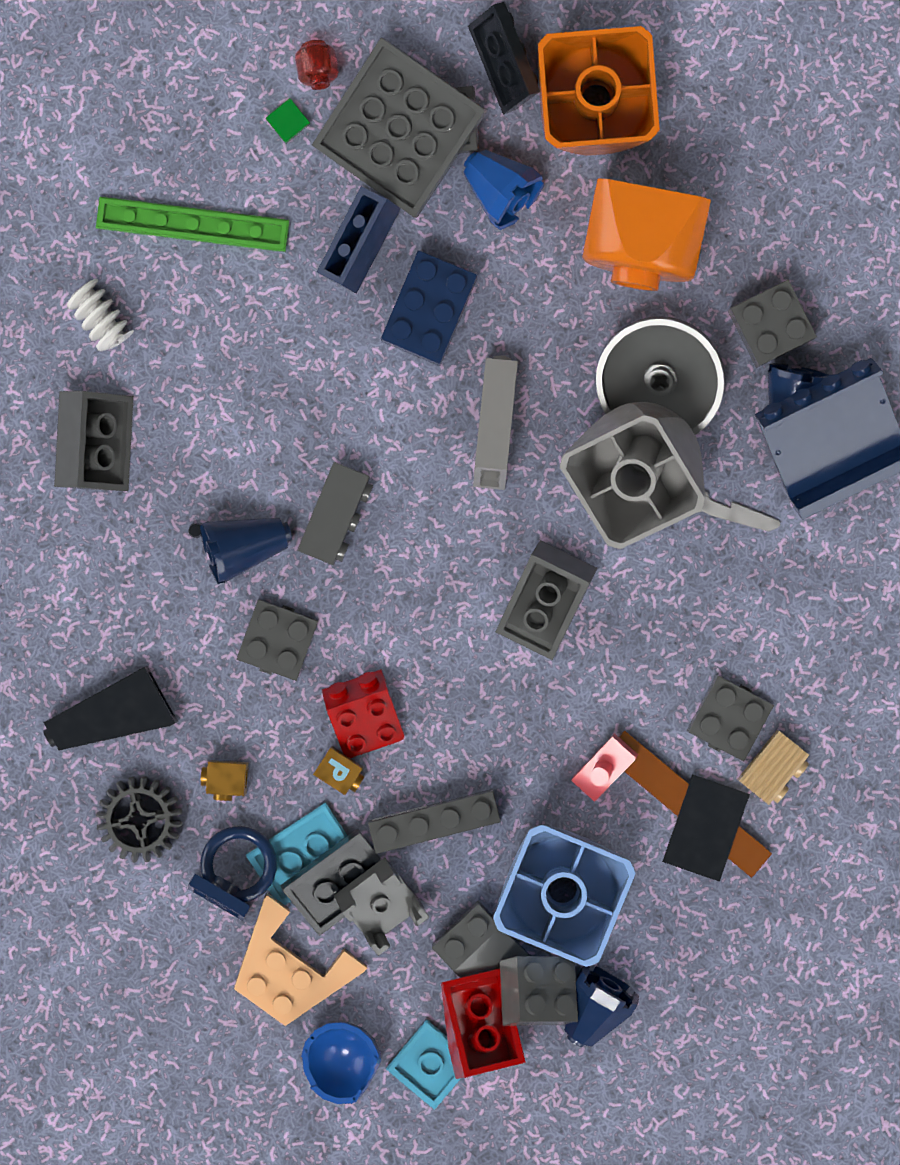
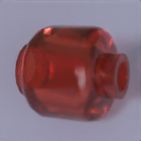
(316, 64)

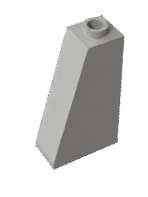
(495, 423)

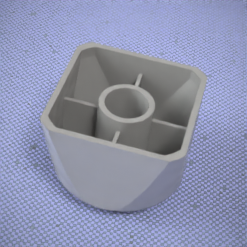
(636, 472)

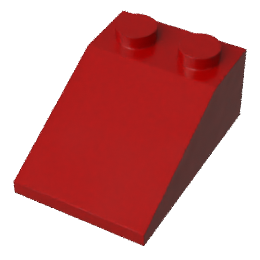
(476, 1027)

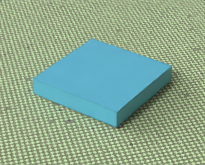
(425, 1065)

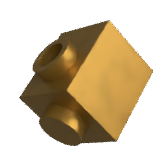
(225, 779)

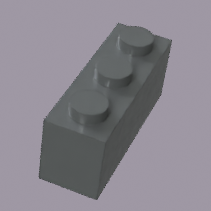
(335, 514)

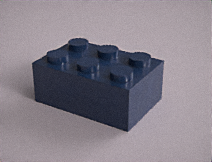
(429, 308)

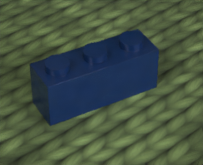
(358, 239)

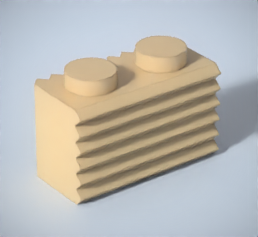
(774, 768)

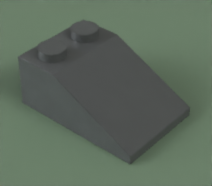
(546, 599)
(475, 943)

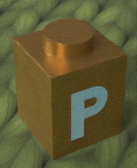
(339, 771)

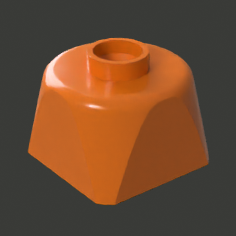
(604, 57)
(644, 234)

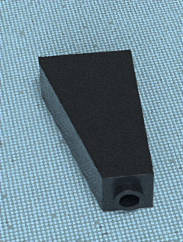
(117, 711)

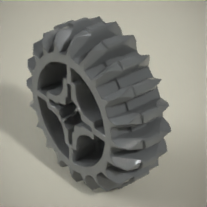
(141, 833)

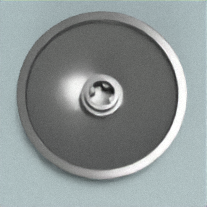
(665, 365)

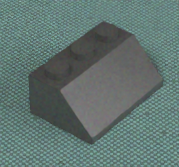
(93, 441)

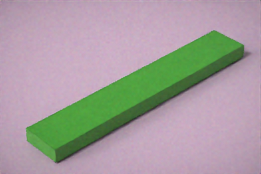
(192, 224)

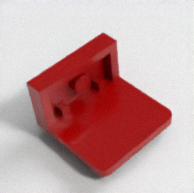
(362, 714)

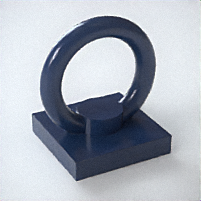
(222, 892)

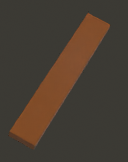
(671, 790)

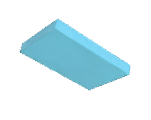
(299, 847)

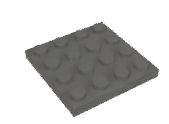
(399, 127)

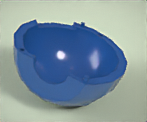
(340, 1061)

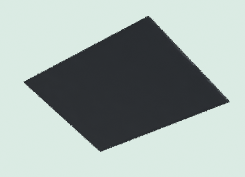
(706, 828)

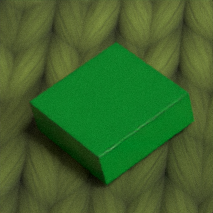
(287, 121)

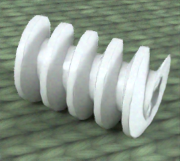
(98, 317)

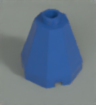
(502, 186)

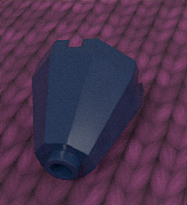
(600, 1006)

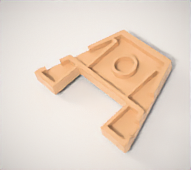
(282, 980)

